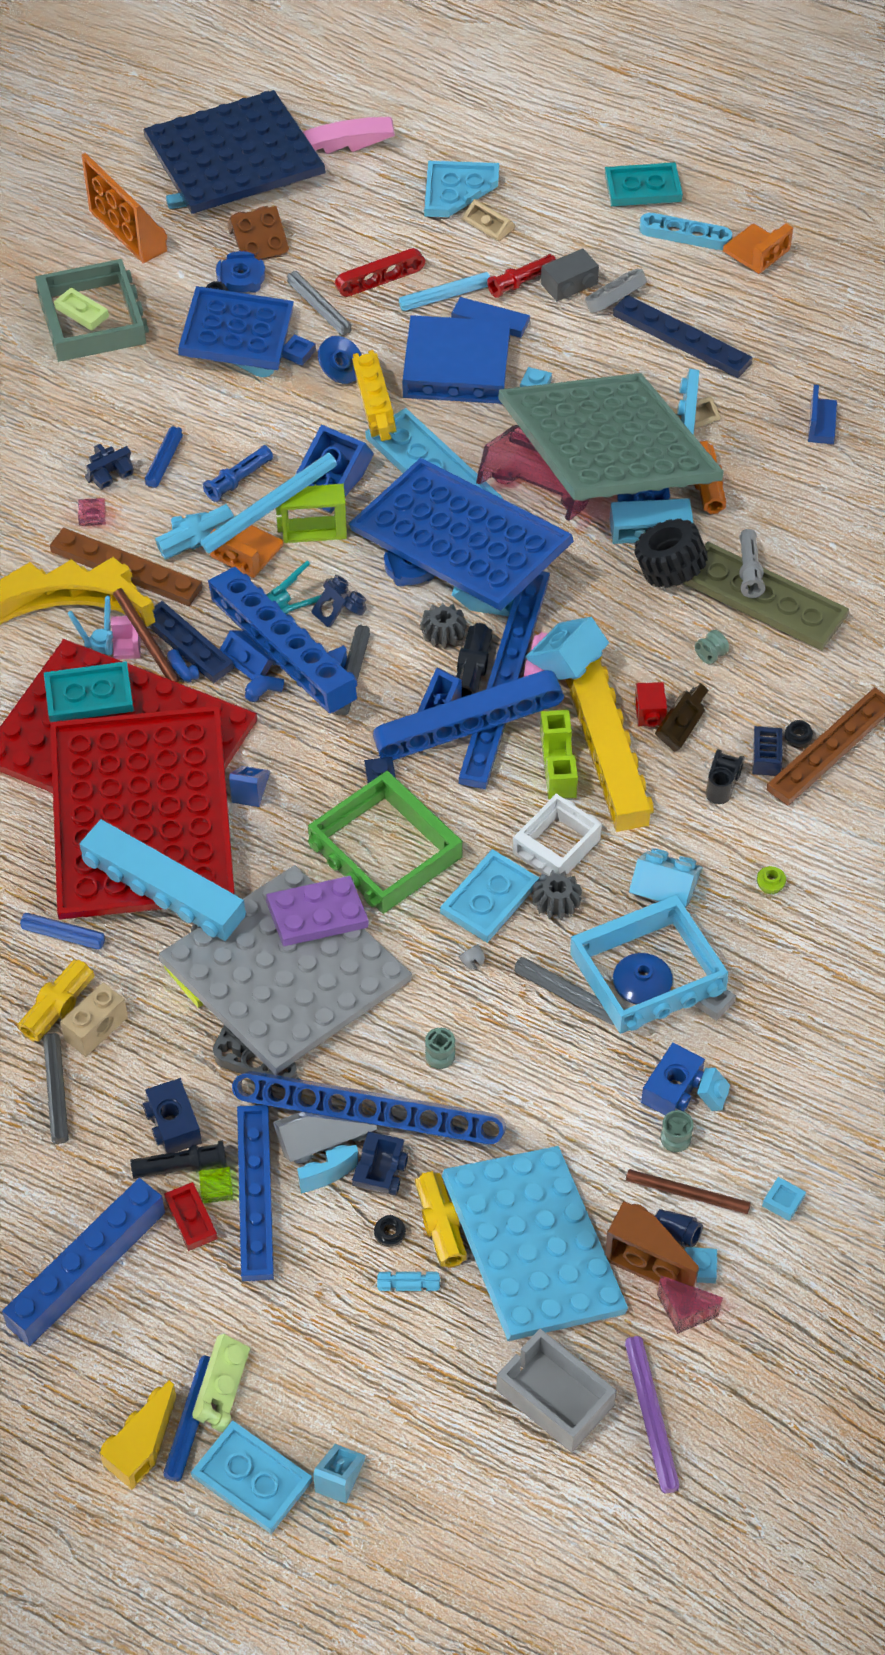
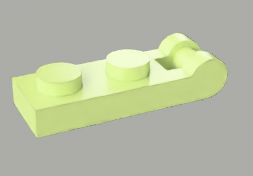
(221, 1382)

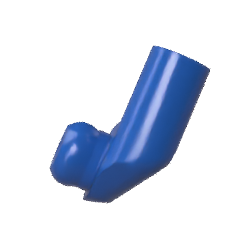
(260, 685)

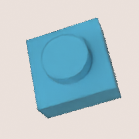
(536, 377)
(713, 1089)
(783, 1199)
(707, 1262)

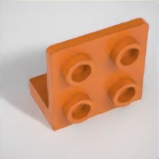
(758, 247)
(248, 550)

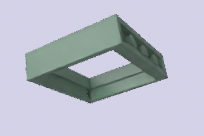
(84, 279)

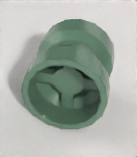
(440, 1048)
(675, 1124)

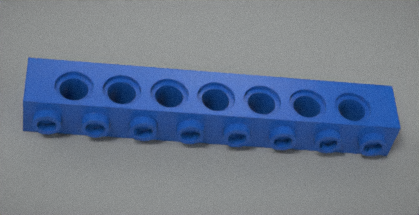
(283, 640)

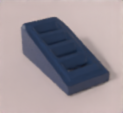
(767, 766)

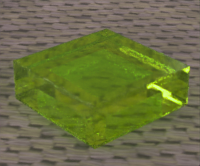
(216, 1185)

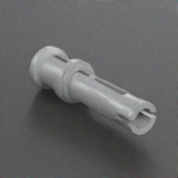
(751, 571)

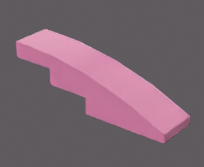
(352, 133)

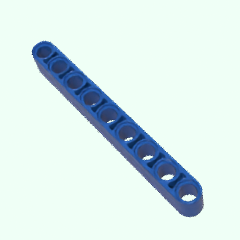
(354, 1112)

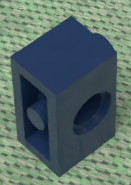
(169, 1100)

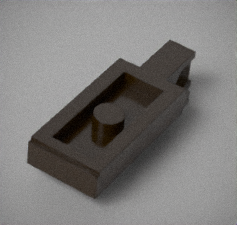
(682, 717)

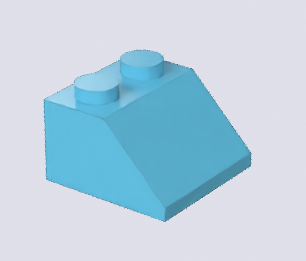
(569, 648)

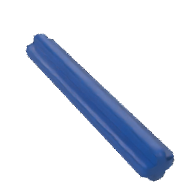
(186, 1429)

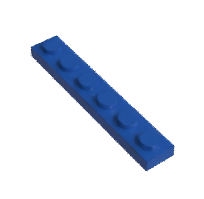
(255, 1193)

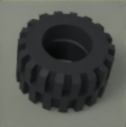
(671, 553)

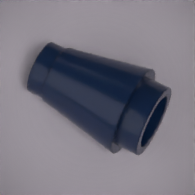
(682, 1227)

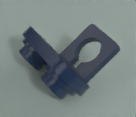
(337, 589)

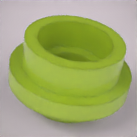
(771, 886)

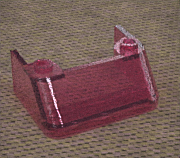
(515, 457)

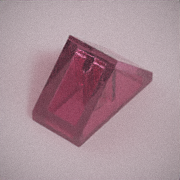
(686, 1304)

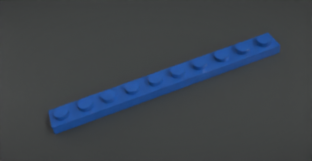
(506, 668)

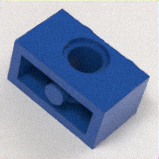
(676, 1065)

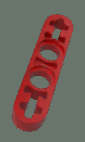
(353, 280)

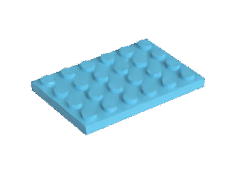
(534, 1243)

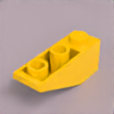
(138, 1443)

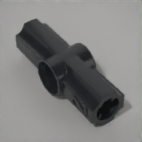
(474, 658)

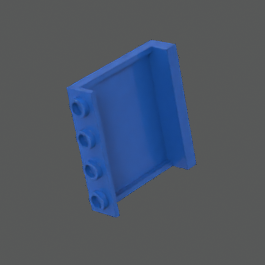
(455, 359)

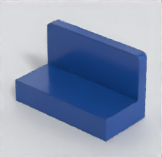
(822, 419)
(246, 654)

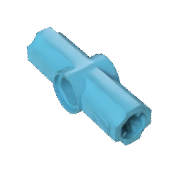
(192, 532)

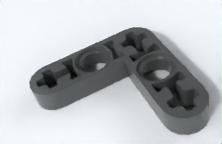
(227, 1040)

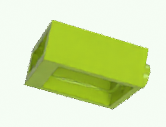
(314, 528)

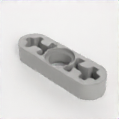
(616, 290)

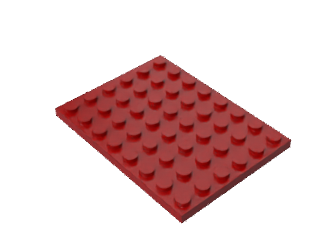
(27, 732)
(153, 780)

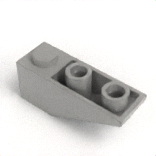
(310, 1133)

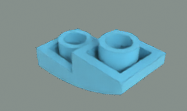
(338, 1163)

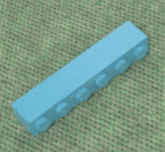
(162, 880)

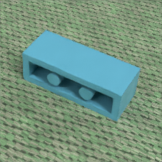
(633, 518)

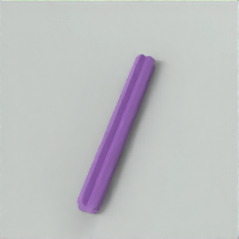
(652, 1415)

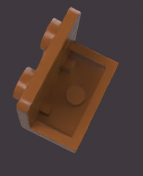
(259, 232)

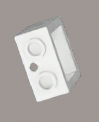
(541, 857)

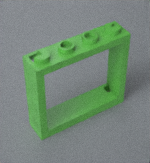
(414, 811)

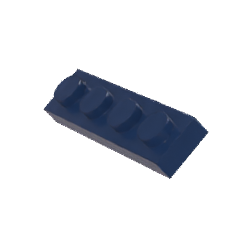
(190, 643)

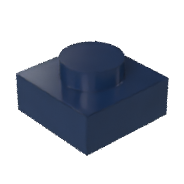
(378, 766)

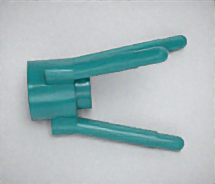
(282, 597)

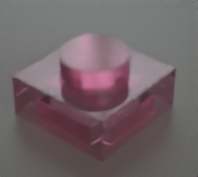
(91, 512)

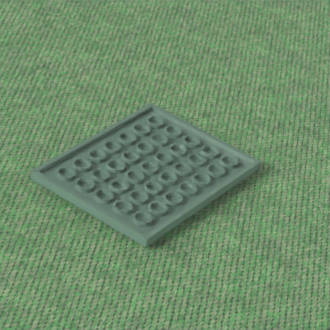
(609, 436)

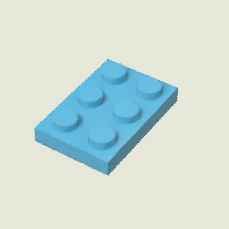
(489, 895)
(251, 1477)

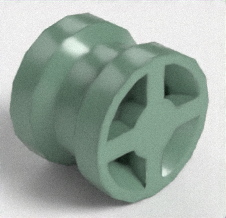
(711, 647)

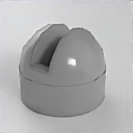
(472, 954)

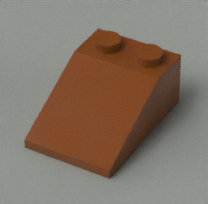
(646, 1248)

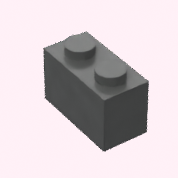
(569, 274)

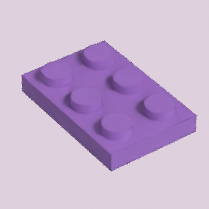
(317, 911)

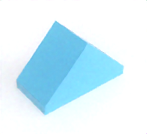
(338, 1473)

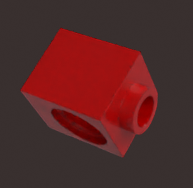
(650, 704)

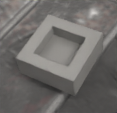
(717, 1006)

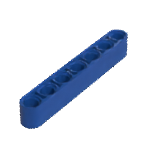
(468, 715)

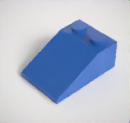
(350, 454)

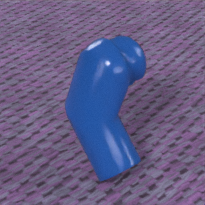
(180, 667)

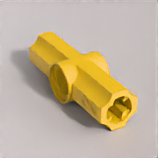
(55, 1000)
(440, 1219)

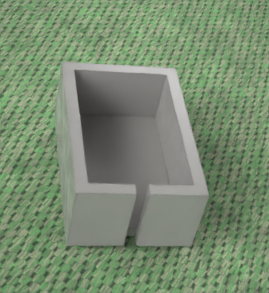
(556, 1390)

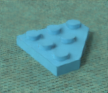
(456, 185)

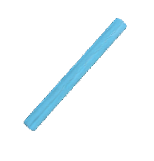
(268, 503)

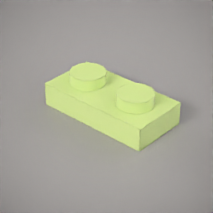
(81, 309)

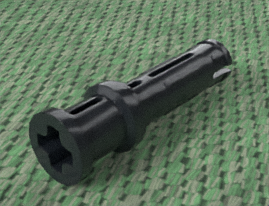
(194, 1158)

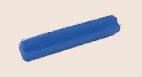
(163, 457)
(62, 931)

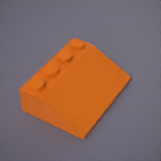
(122, 213)

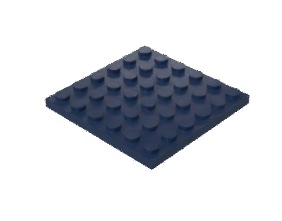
(233, 151)

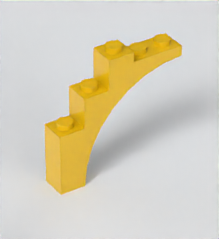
(70, 584)

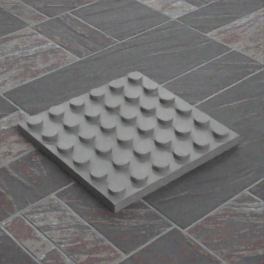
(285, 996)

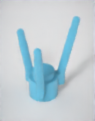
(101, 638)

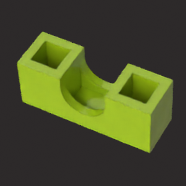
(557, 754)

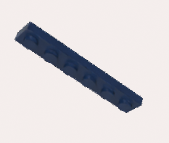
(682, 336)

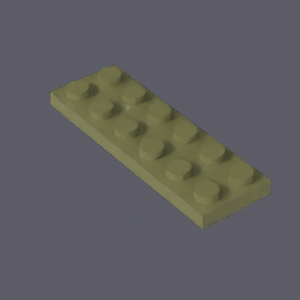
(782, 604)

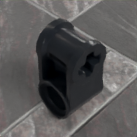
(723, 776)

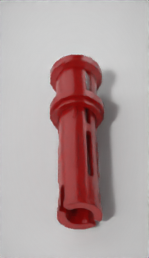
(514, 278)

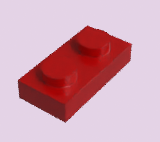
(190, 1216)

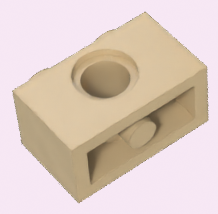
(94, 1019)

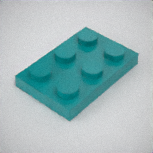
(643, 184)
(88, 692)

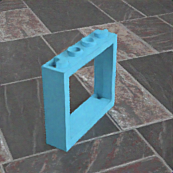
(632, 927)

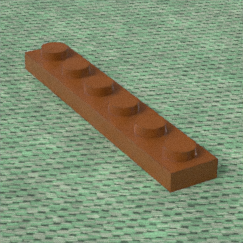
(144, 572)
(828, 748)

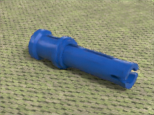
(229, 478)

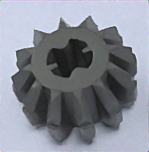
(443, 625)
(557, 894)

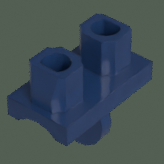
(106, 461)

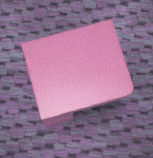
(125, 639)

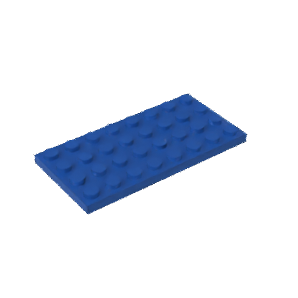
(461, 533)

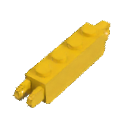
(374, 395)

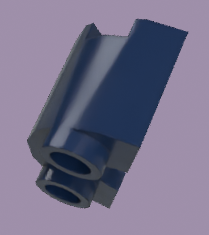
(380, 1164)

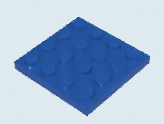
(236, 328)

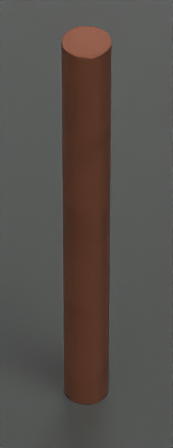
(145, 635)
(688, 1191)

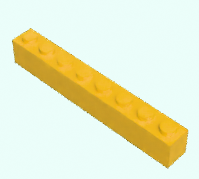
(610, 748)

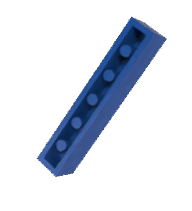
(83, 1262)

